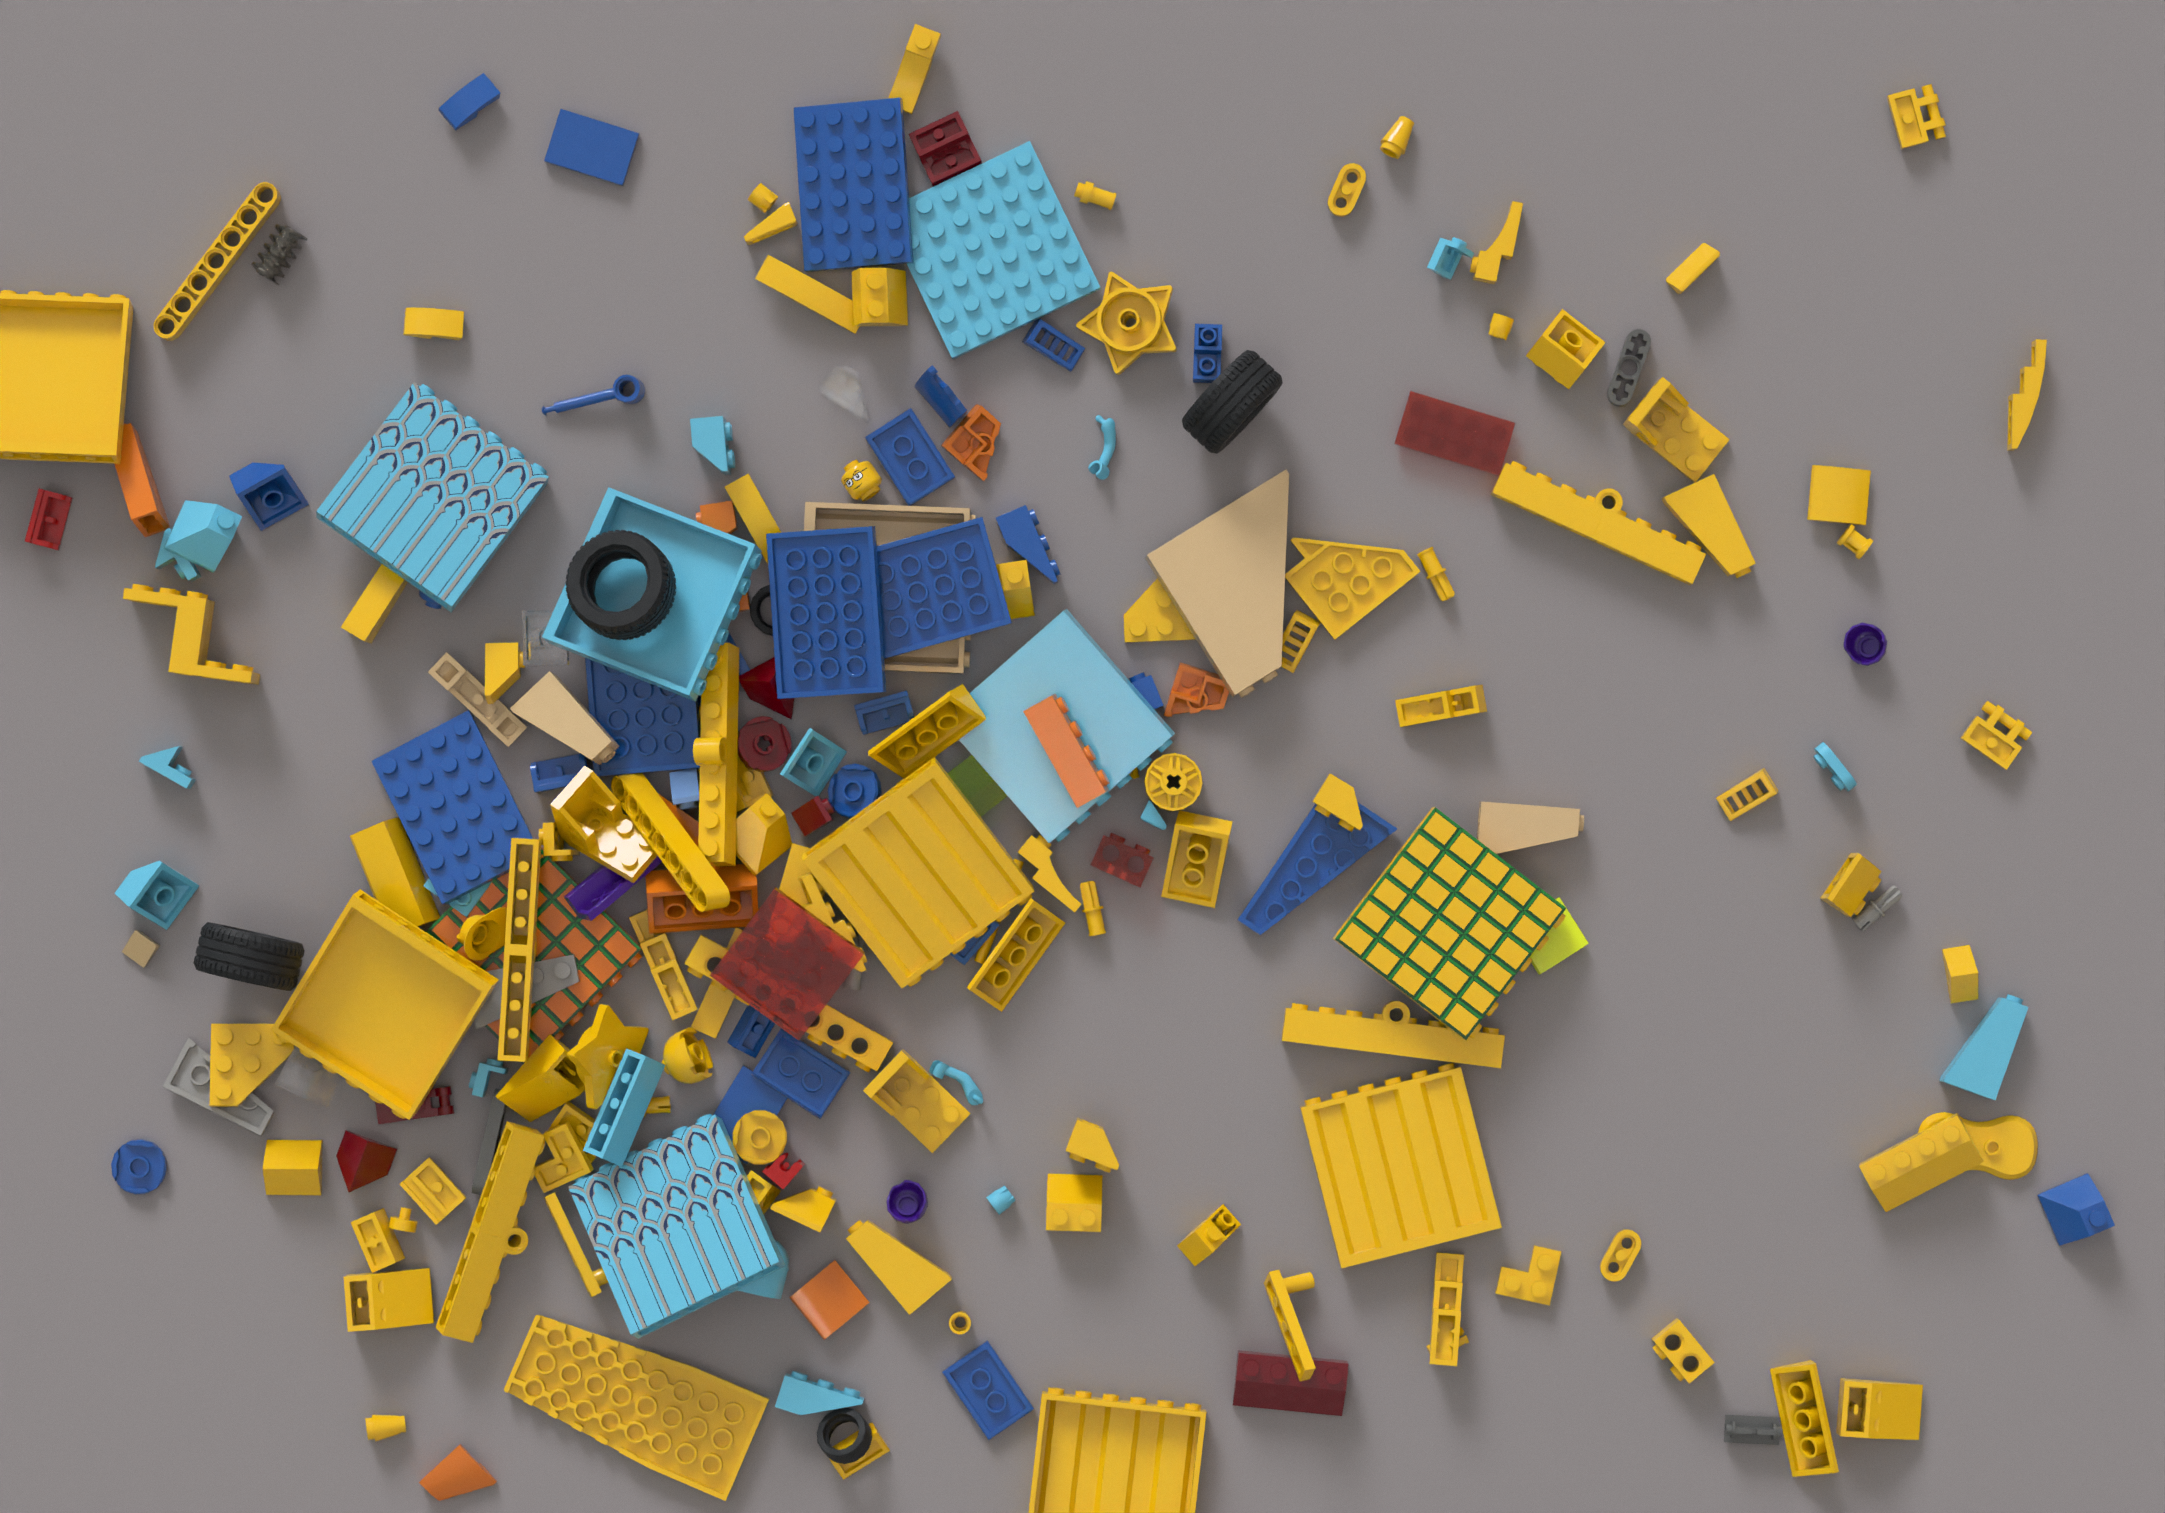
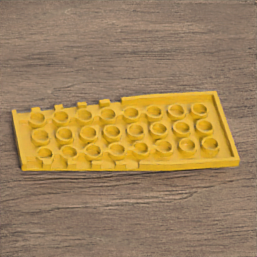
(639, 1403)

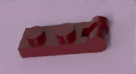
(426, 1110)

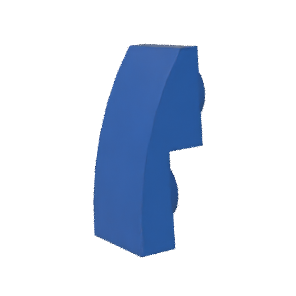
(468, 101)
(1207, 352)

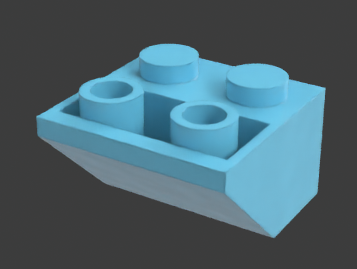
(711, 440)

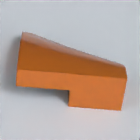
(974, 440)
(1195, 691)
(456, 1476)

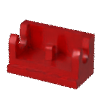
(48, 519)
(780, 1174)

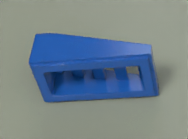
(1058, 336)

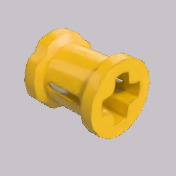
(1854, 541)

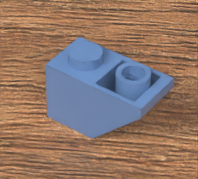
(685, 788)

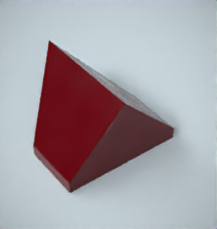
(762, 688)
(363, 1160)

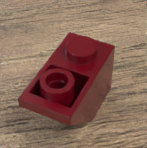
(813, 815)

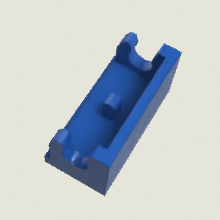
(884, 712)
(556, 772)

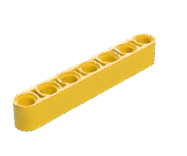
(218, 247)
(670, 842)

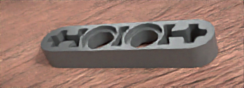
(489, 1143)

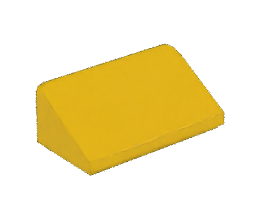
(1692, 268)
(877, 1449)

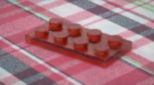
(1454, 433)

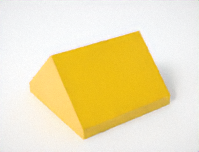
(293, 1167)

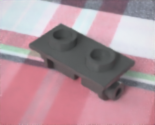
(1752, 1429)

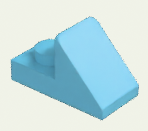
(183, 567)
(163, 763)

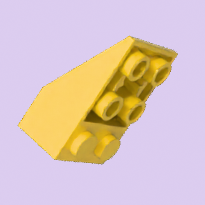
(542, 1081)
(388, 1299)
(1879, 1409)

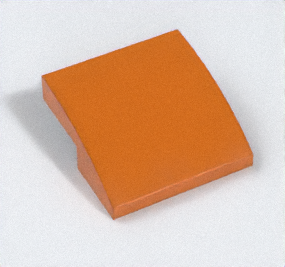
(829, 1300)

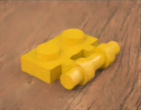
(1908, 117)
(1990, 741)

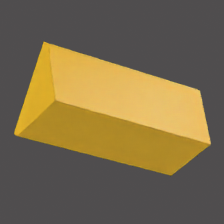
(929, 732)
(394, 871)
(1016, 955)
(1804, 1419)

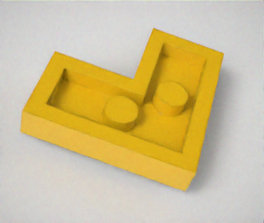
(568, 1160)
(1536, 1283)

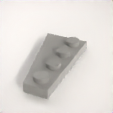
(548, 978)
(192, 1081)

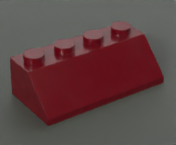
(1272, 1383)

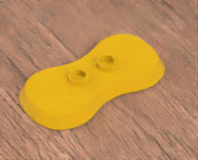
(2004, 1144)

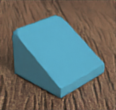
(1152, 816)

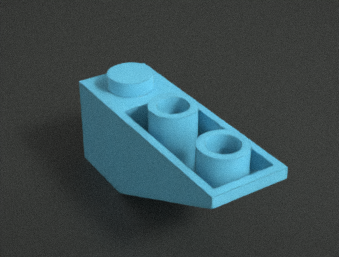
(809, 1397)

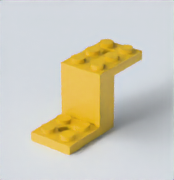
(191, 634)

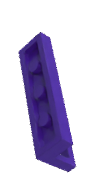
(600, 891)

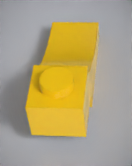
(915, 66)
(1487, 263)
(1441, 705)
(1038, 853)

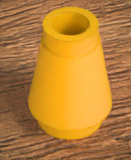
(1397, 138)
(384, 1426)

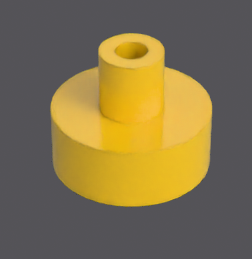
(403, 1222)

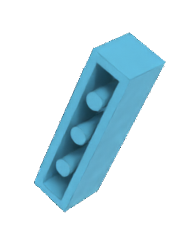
(624, 1107)

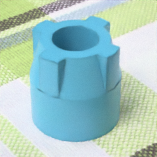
(1001, 1199)

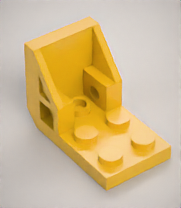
(1675, 430)
(595, 825)
(917, 1100)

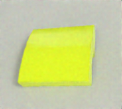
(1561, 944)

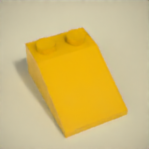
(1196, 858)

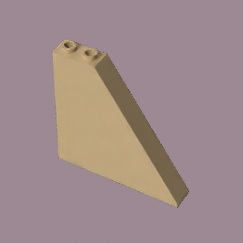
(1231, 584)

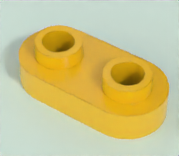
(1346, 190)
(1622, 1256)

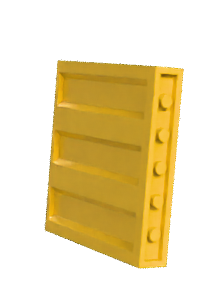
(918, 873)
(1400, 1165)
(1115, 1455)

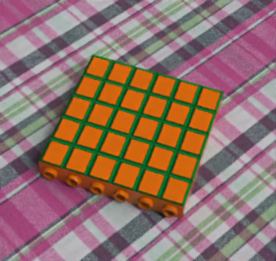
(599, 948)

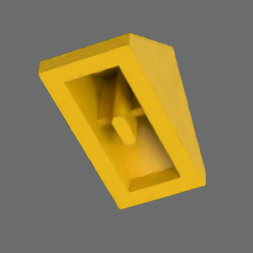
(1960, 974)

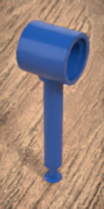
(601, 396)

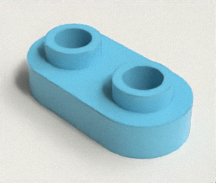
(1841, 777)

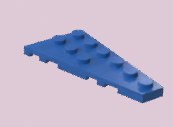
(1309, 862)

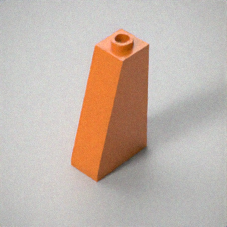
(139, 486)

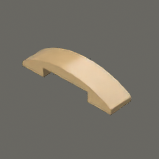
(472, 695)

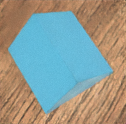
(813, 762)

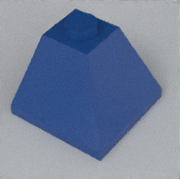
(267, 492)
(2075, 1210)

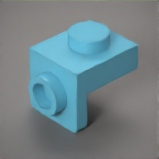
(1447, 256)
(480, 1079)

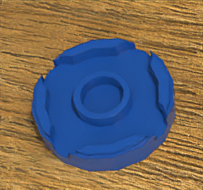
(853, 789)
(139, 1166)

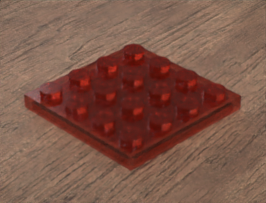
(787, 963)

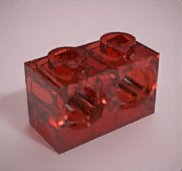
(1119, 867)

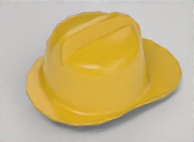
(483, 933)

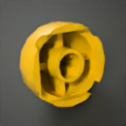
(687, 1057)

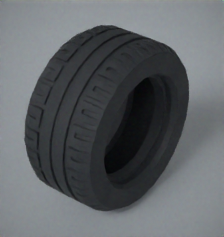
(1232, 401)
(599, 554)
(248, 956)

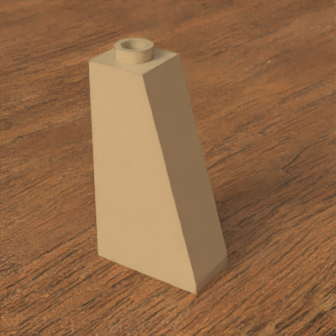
(564, 717)
(1518, 826)

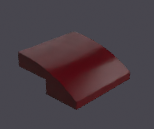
(945, 148)

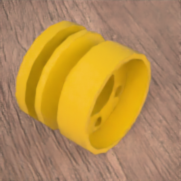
(1189, 782)

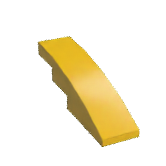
(807, 292)
(2023, 404)
(753, 511)
(664, 967)
(1446, 1309)

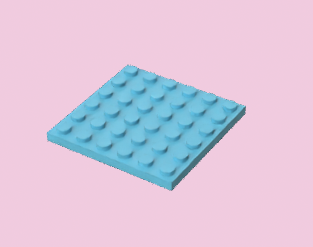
(995, 251)

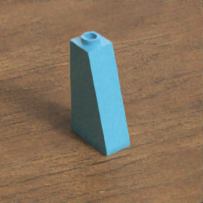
(1987, 1052)

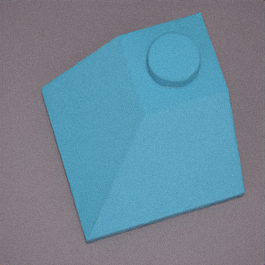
(202, 533)
(157, 892)

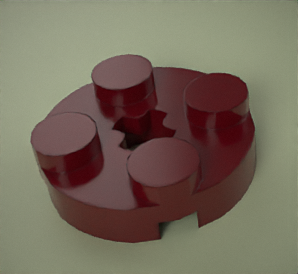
(754, 757)

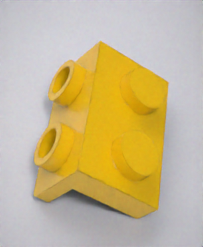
(554, 844)

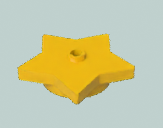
(1126, 302)
(601, 1052)

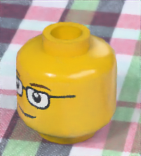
(861, 480)

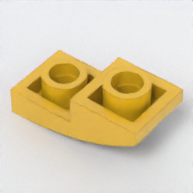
(433, 323)

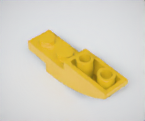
(824, 912)

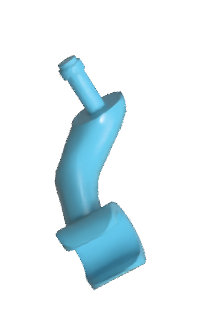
(1100, 467)
(971, 1091)

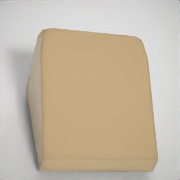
(140, 948)

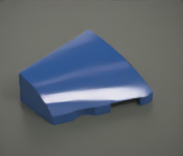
(940, 397)

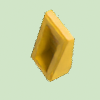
(776, 223)
(1307, 621)
(1768, 783)

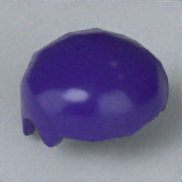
(1865, 644)
(907, 1202)

